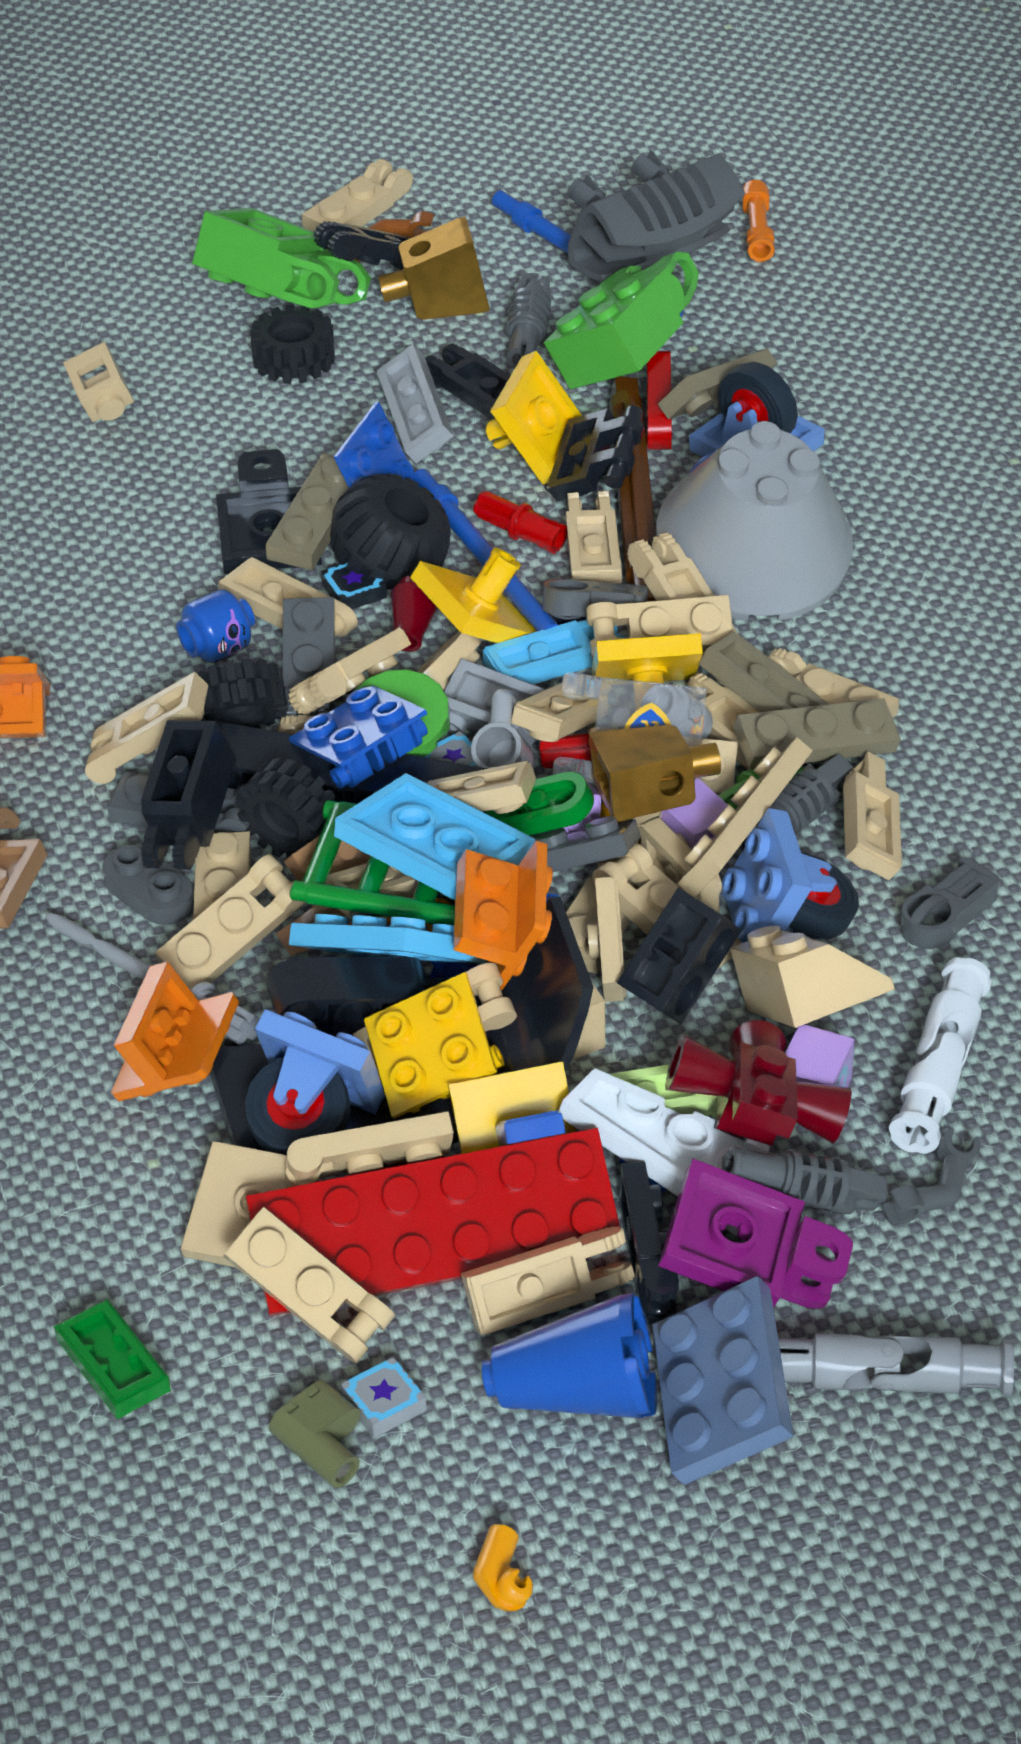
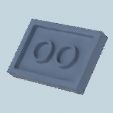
(722, 1381)

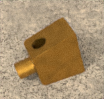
(439, 273)
(648, 769)

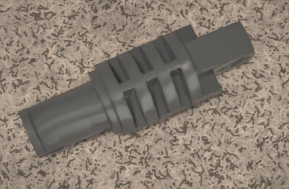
(527, 316)
(811, 792)
(813, 1179)

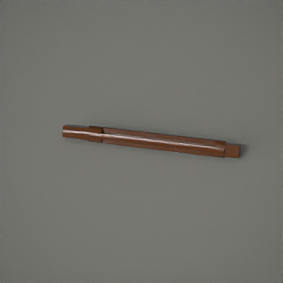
(635, 494)

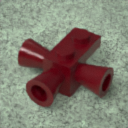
(759, 1087)

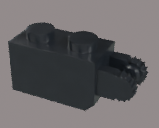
(185, 791)

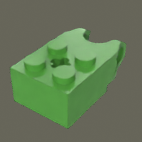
(273, 259)
(622, 321)

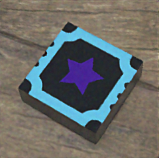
(353, 588)

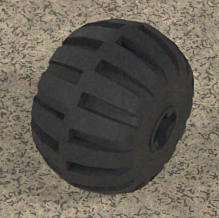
(389, 528)

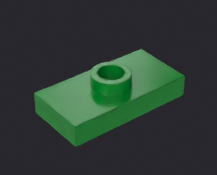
(112, 1358)

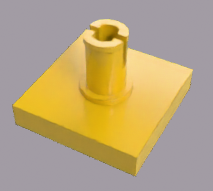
(532, 415)
(476, 603)
(648, 658)

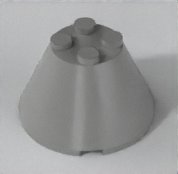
(762, 524)

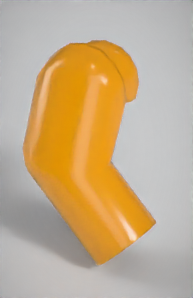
(494, 1573)

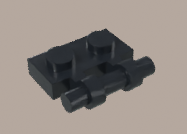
(586, 452)

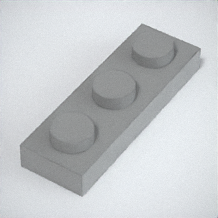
(415, 403)

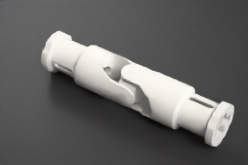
(941, 1055)

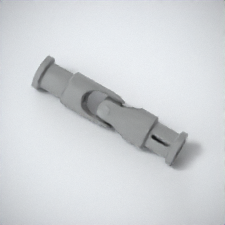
(861, 1362)

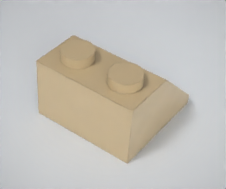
(800, 977)

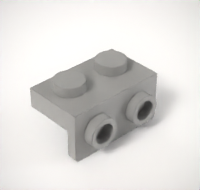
(472, 692)

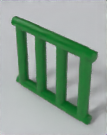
(367, 897)

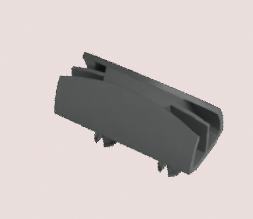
(651, 219)

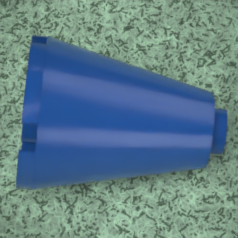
(579, 1364)

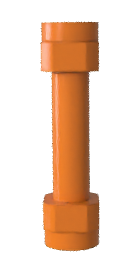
(759, 236)

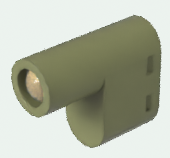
(313, 1429)

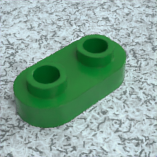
(552, 804)

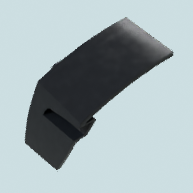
(340, 992)

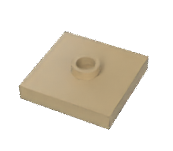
(220, 1203)

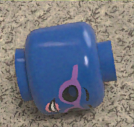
(215, 626)

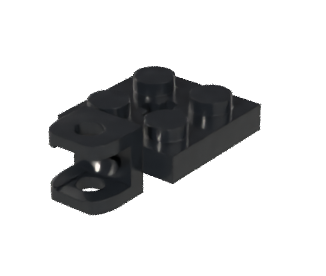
(258, 505)

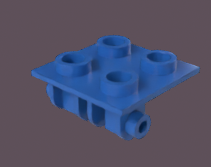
(372, 450)
(362, 733)

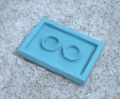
(426, 832)
(374, 938)

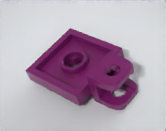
(768, 1221)

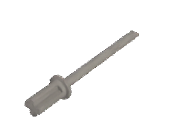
(243, 1021)

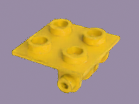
(430, 1044)
(505, 1096)

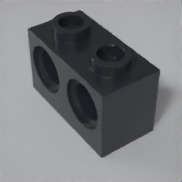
(679, 956)

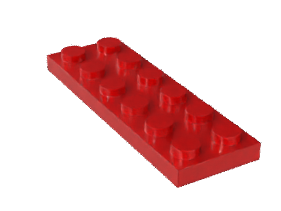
(448, 1213)

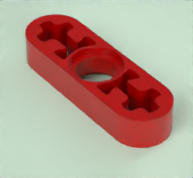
(658, 386)

